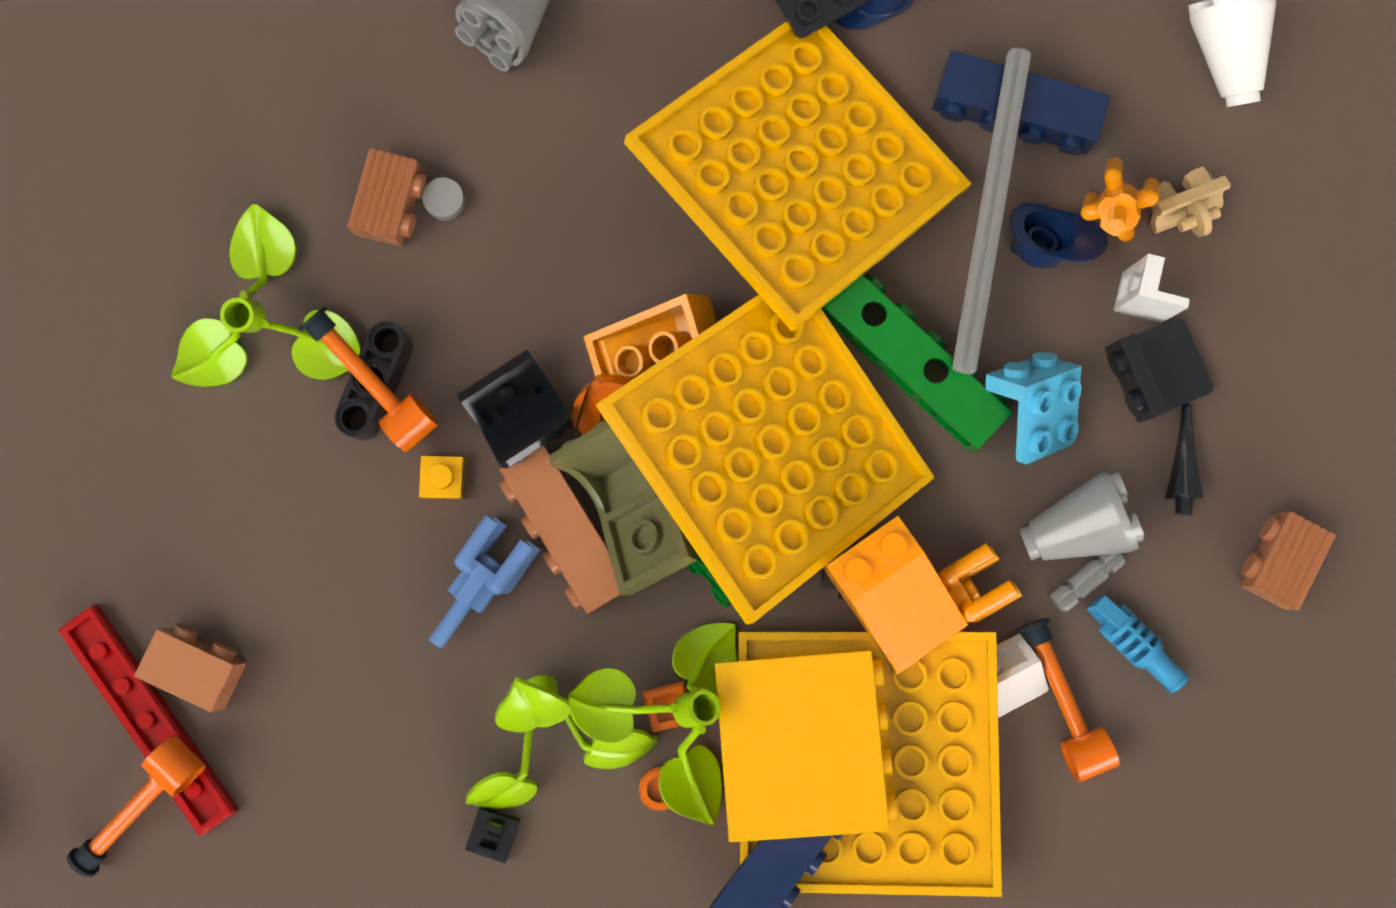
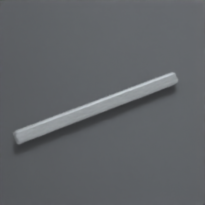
(991, 211)

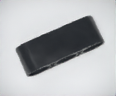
(392, 368)

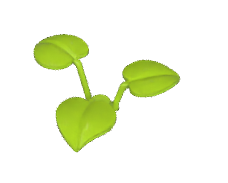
(209, 346)
(536, 705)
(605, 707)

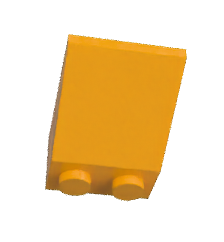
(649, 336)
(896, 594)

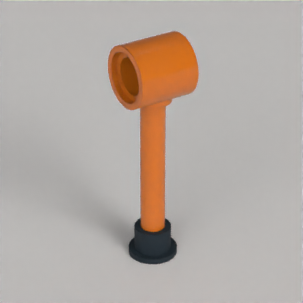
(406, 419)
(1087, 750)
(170, 769)

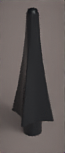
(1184, 479)

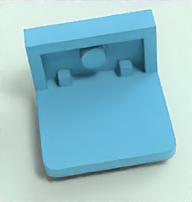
(1047, 403)

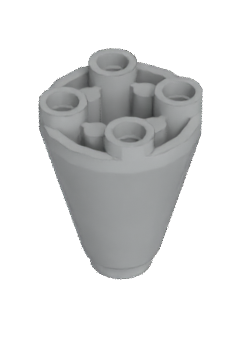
(500, 28)
(1085, 523)

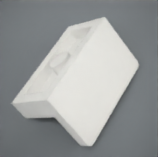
(1140, 295)
(1018, 674)

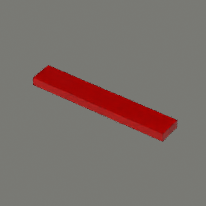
(143, 711)

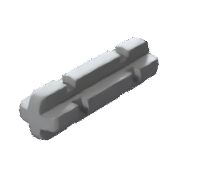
(1086, 580)

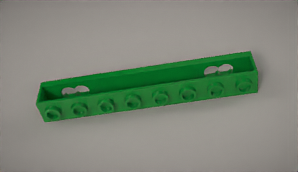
(901, 353)

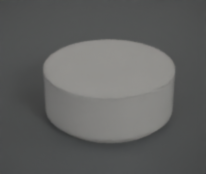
(443, 199)

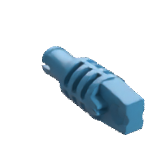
(1137, 642)

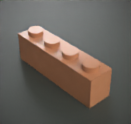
(564, 528)

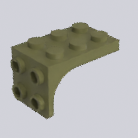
(635, 523)

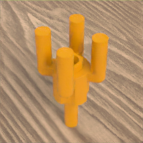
(1120, 202)
(964, 592)

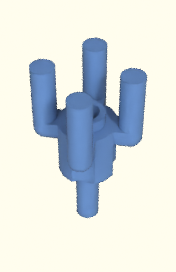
(482, 575)

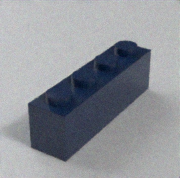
(1050, 108)
(771, 873)

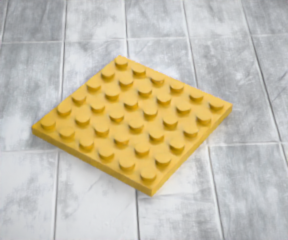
(797, 168)
(766, 450)
(942, 767)

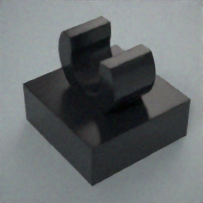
(493, 834)

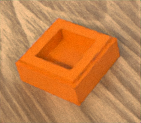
(663, 695)

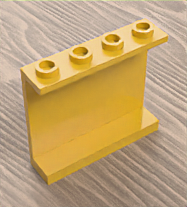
(804, 747)

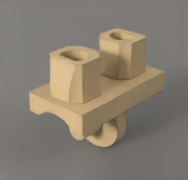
(1191, 208)

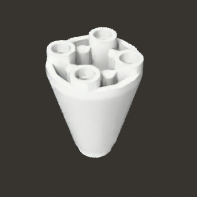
(1235, 44)

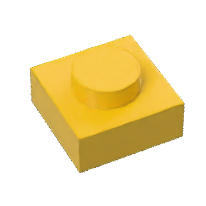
(442, 477)

